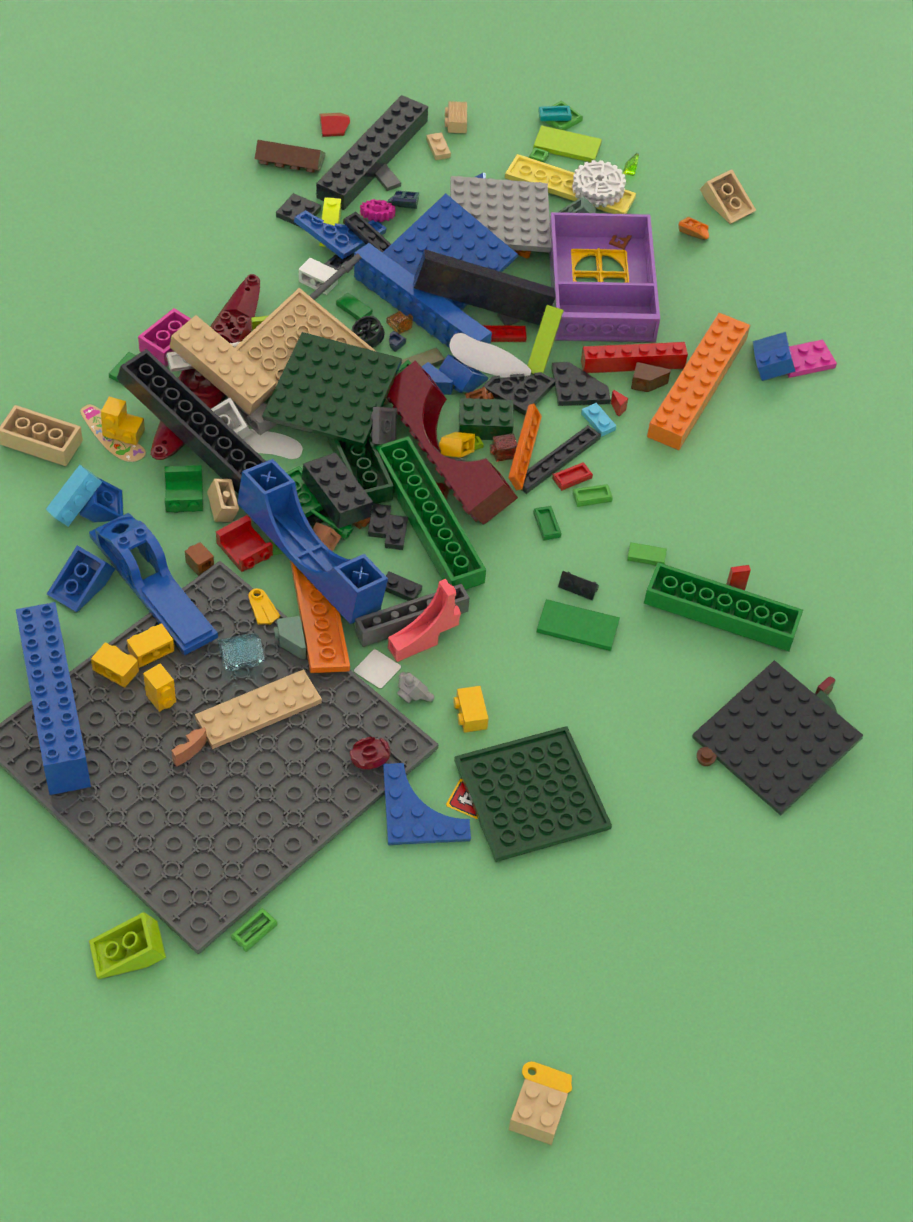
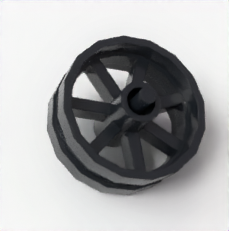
(365, 324)

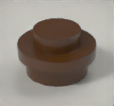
(706, 756)

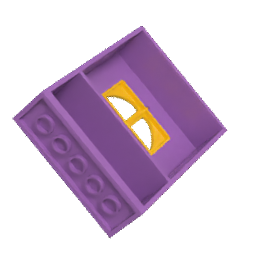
(602, 308)

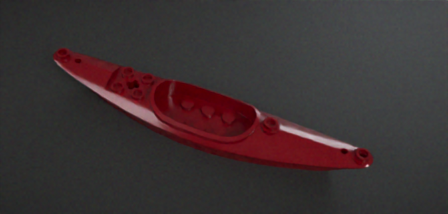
(233, 325)

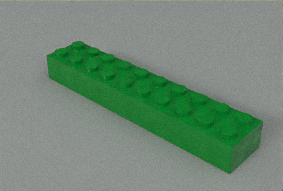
(431, 515)

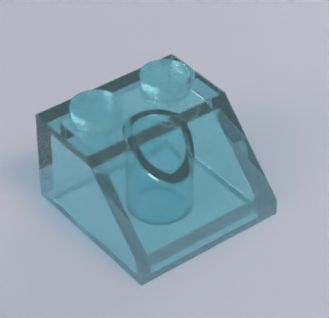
(241, 651)

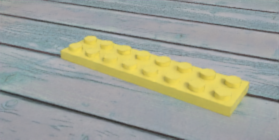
(558, 181)

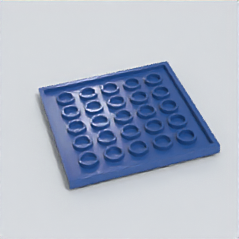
(454, 233)

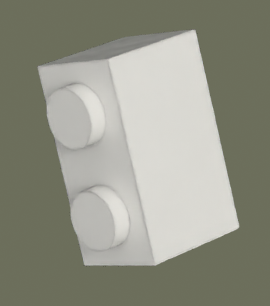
(315, 274)

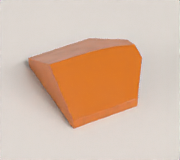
(694, 228)

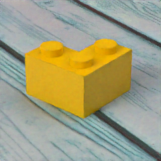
(119, 424)

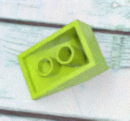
(127, 947)

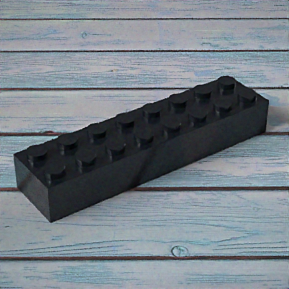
(483, 287)

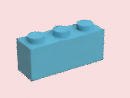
(73, 495)

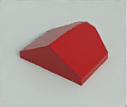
(334, 124)

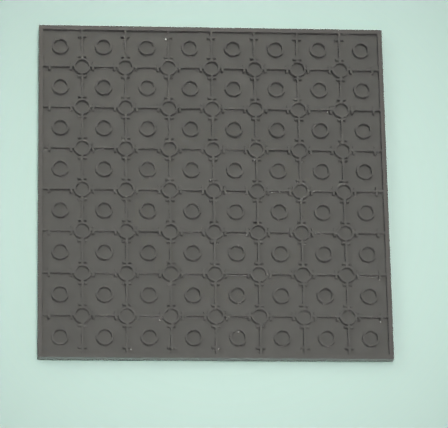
(233, 818)

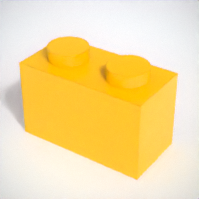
(457, 444)
(150, 645)
(115, 664)
(159, 687)
(471, 709)

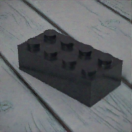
(337, 490)

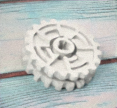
(599, 183)

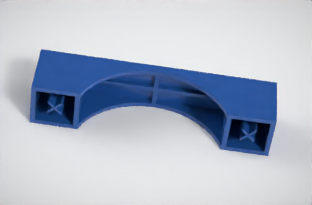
(272, 502)
(52, 699)

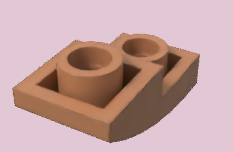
(195, 741)

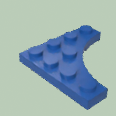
(336, 238)
(411, 819)

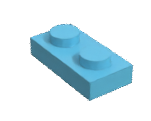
(598, 419)

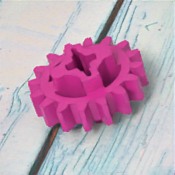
(377, 210)

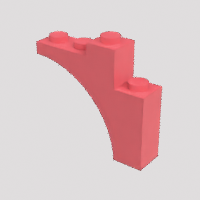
(425, 629)

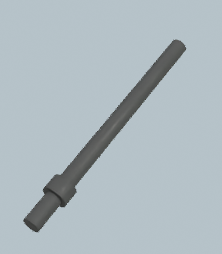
(346, 267)

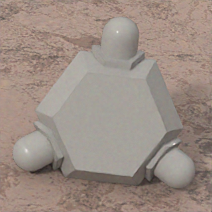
(413, 688)

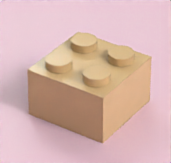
(538, 1111)

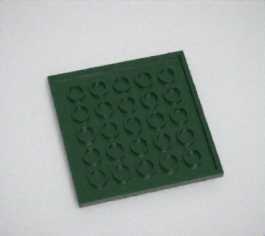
(332, 389)
(532, 793)

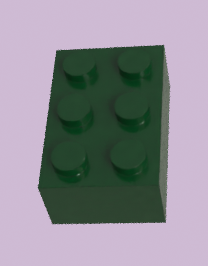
(486, 417)

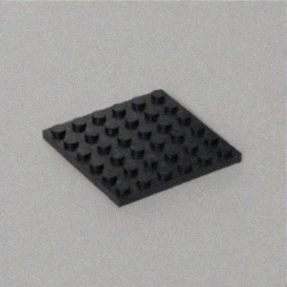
(777, 737)

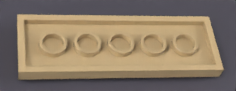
(258, 708)

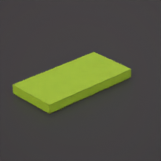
(567, 144)

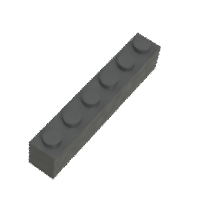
(391, 620)

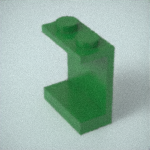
(184, 488)

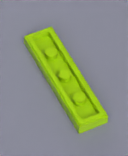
(545, 339)

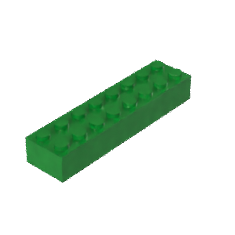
(723, 606)

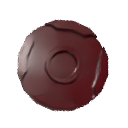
(370, 753)

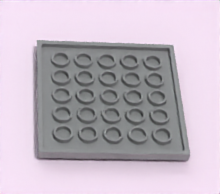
(508, 208)

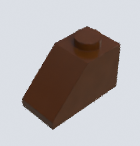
(649, 377)

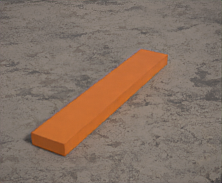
(525, 447)

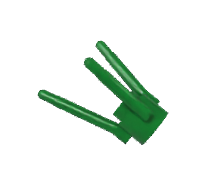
(344, 531)

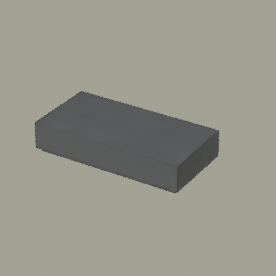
(387, 178)

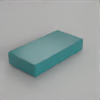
(554, 113)

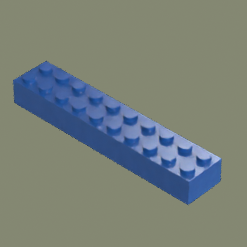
(428, 310)

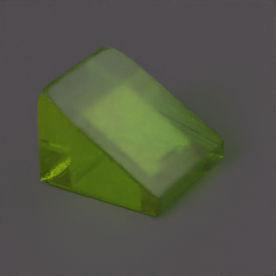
(631, 165)

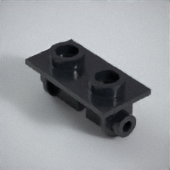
(578, 585)

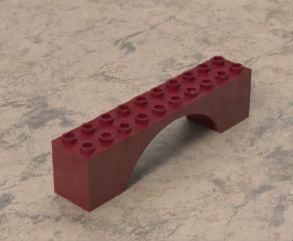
(474, 483)

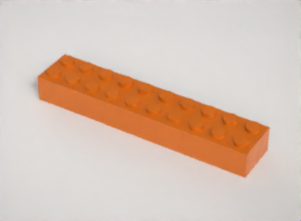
(698, 381)

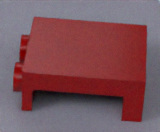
(243, 544)

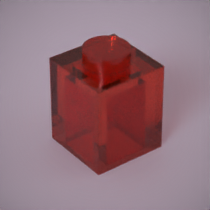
(503, 447)

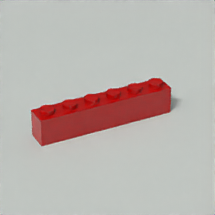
(625, 357)

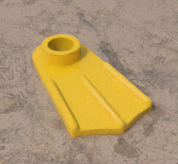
(262, 607)
(548, 1077)

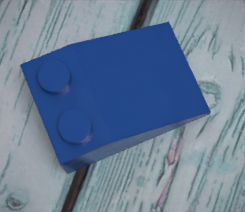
(773, 356)
(80, 579)

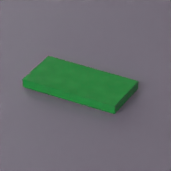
(578, 625)

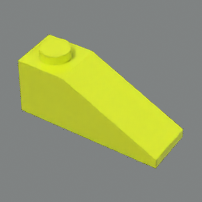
(331, 212)

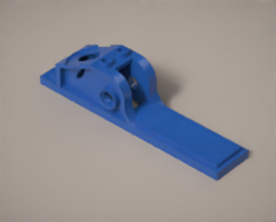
(159, 591)

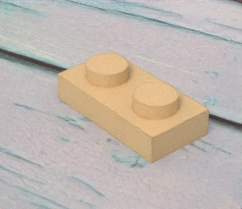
(438, 146)

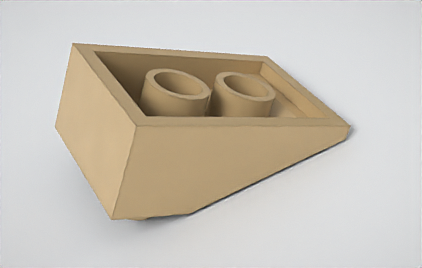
(727, 197)

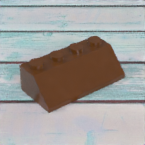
(289, 155)

